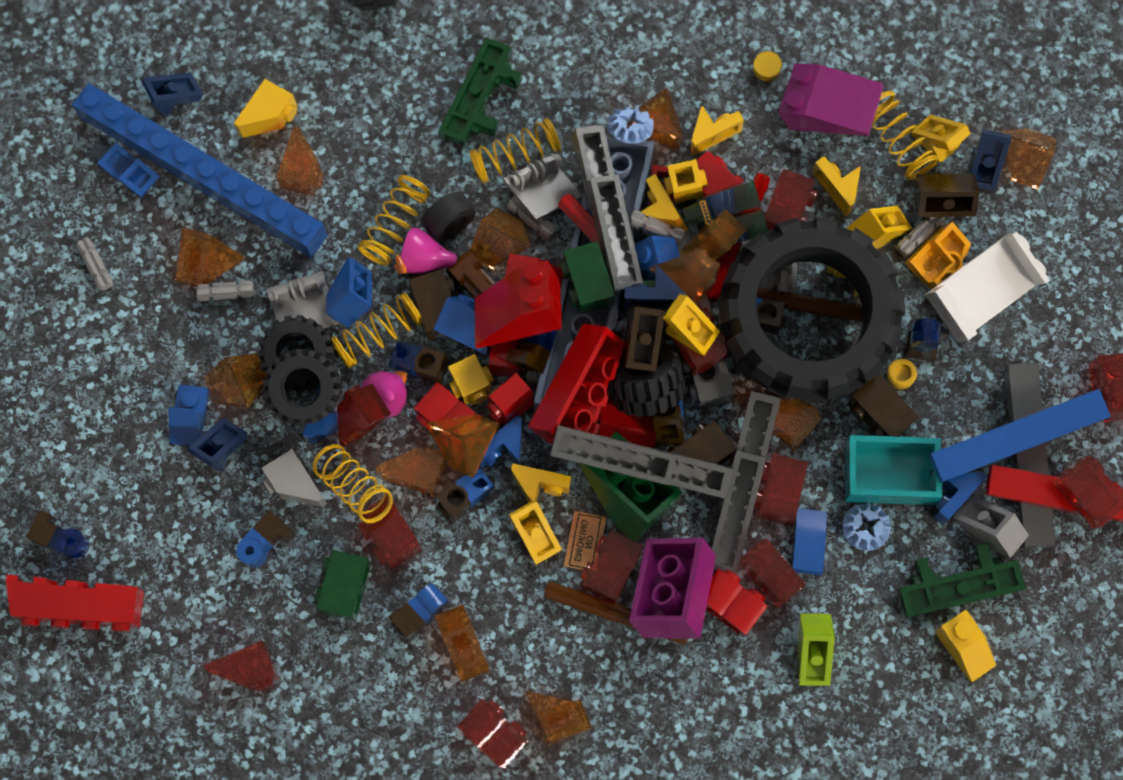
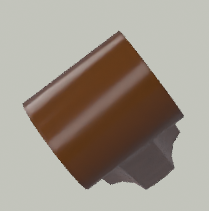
(470, 274)

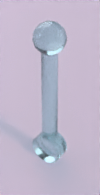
(466, 156)

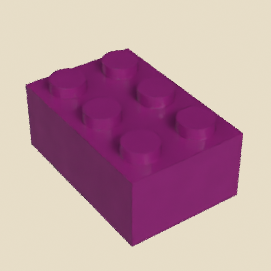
(673, 588)

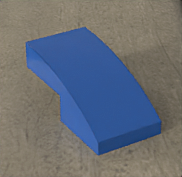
(128, 170)
(809, 541)

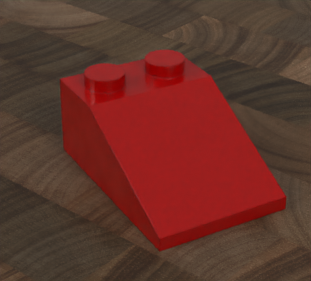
(519, 306)

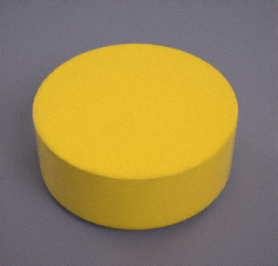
(767, 66)
(901, 374)

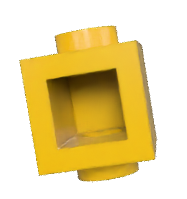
(685, 181)
(470, 380)

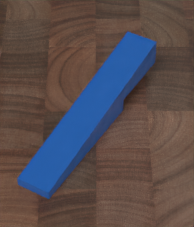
(1019, 435)

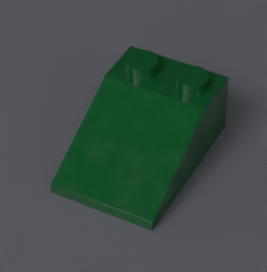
(631, 501)

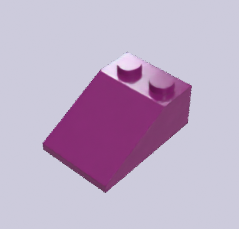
(829, 101)

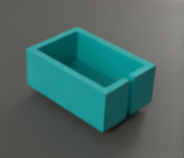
(891, 470)

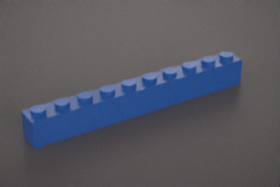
(200, 170)

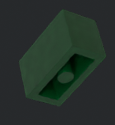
(588, 278)
(342, 585)

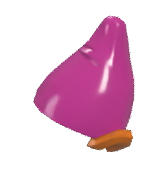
(422, 254)
(390, 388)

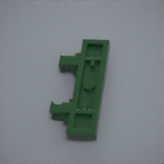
(467, 110)
(938, 593)

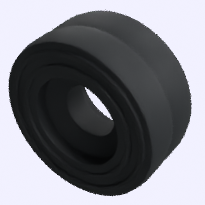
(448, 216)

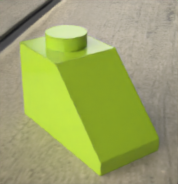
(815, 649)

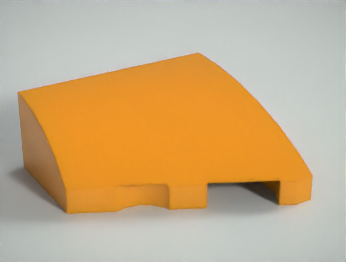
(939, 255)

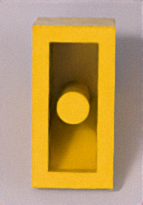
(266, 110)
(882, 225)
(967, 645)

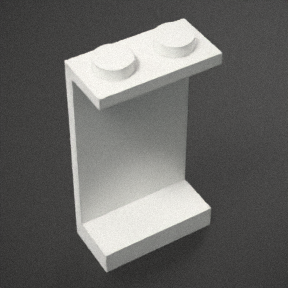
(986, 285)

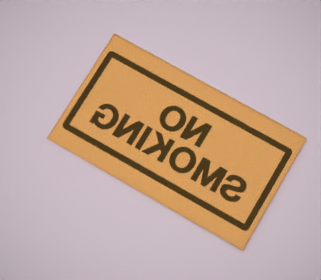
(583, 539)

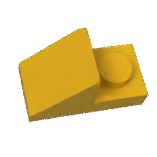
(709, 133)
(941, 135)
(840, 189)
(662, 204)
(690, 325)
(532, 479)
(535, 532)

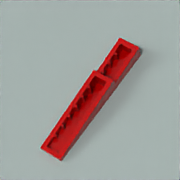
(1029, 489)

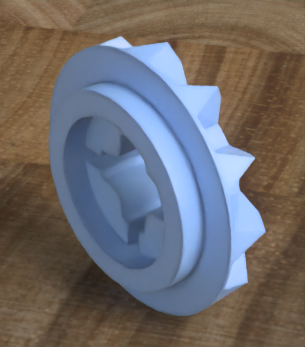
(637, 133)
(862, 539)

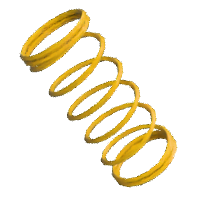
(550, 134)
(922, 159)
(408, 190)
(410, 307)
(366, 496)

